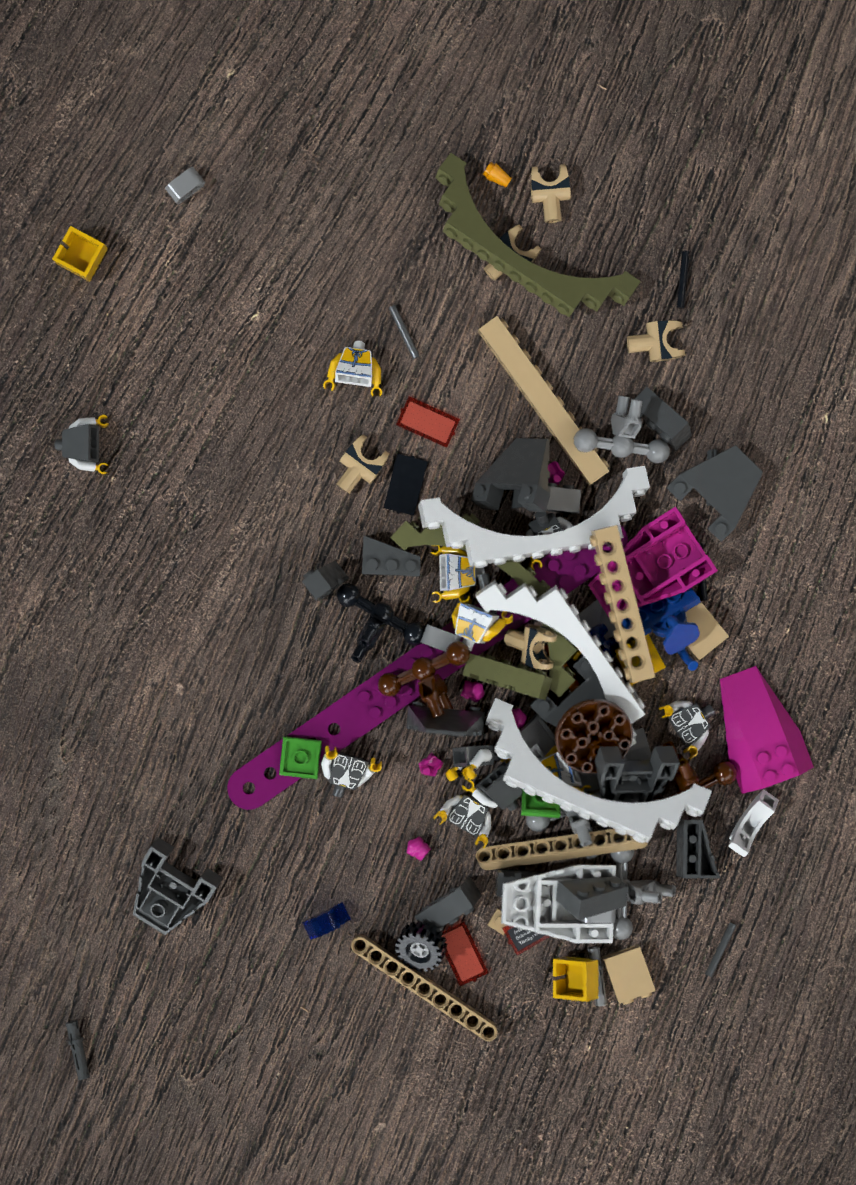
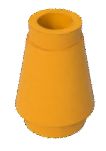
(496, 174)

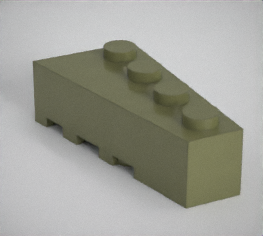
(508, 676)

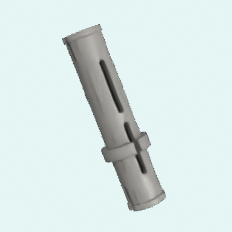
(594, 953)

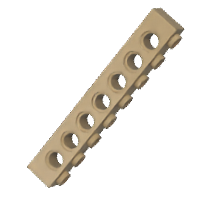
(644, 669)

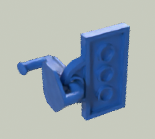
(671, 613)

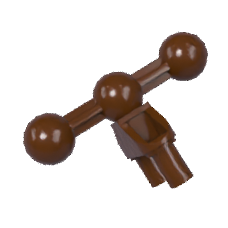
(431, 686)
(685, 777)

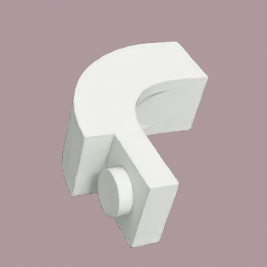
(751, 821)

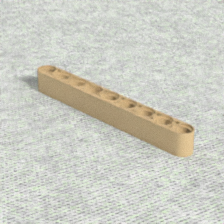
(552, 853)
(429, 995)

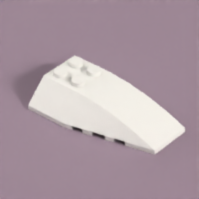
(533, 905)

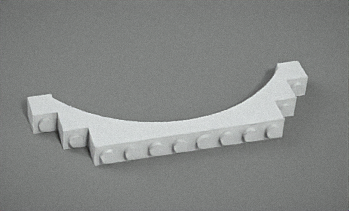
(493, 547)
(557, 613)
(626, 818)

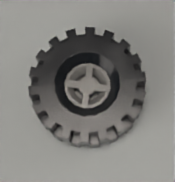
(421, 946)

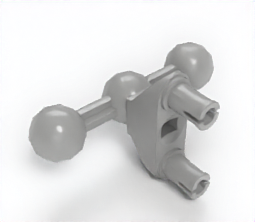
(625, 428)
(578, 824)
(638, 893)

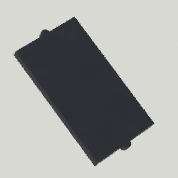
(405, 484)

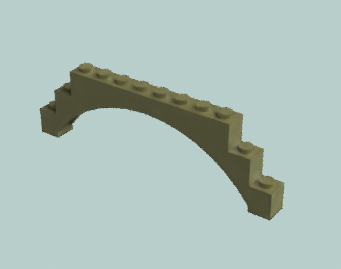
(553, 288)
(559, 651)

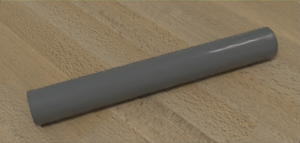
(404, 332)
(720, 949)

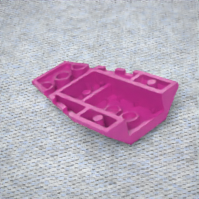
(660, 561)
(760, 733)

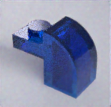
(326, 921)

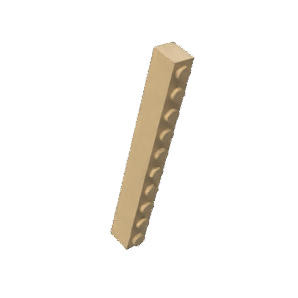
(541, 397)

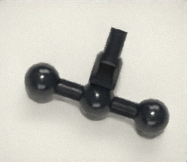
(380, 616)

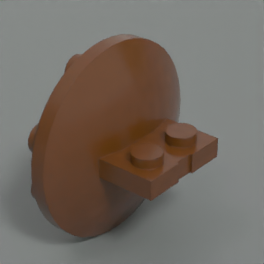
(588, 727)

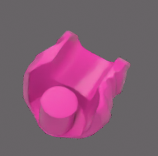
(556, 472)
(473, 691)
(519, 717)
(430, 765)
(418, 848)

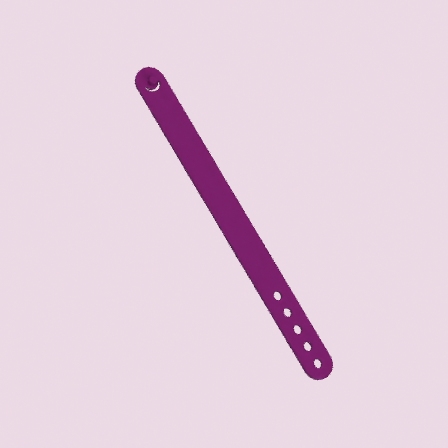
(368, 707)

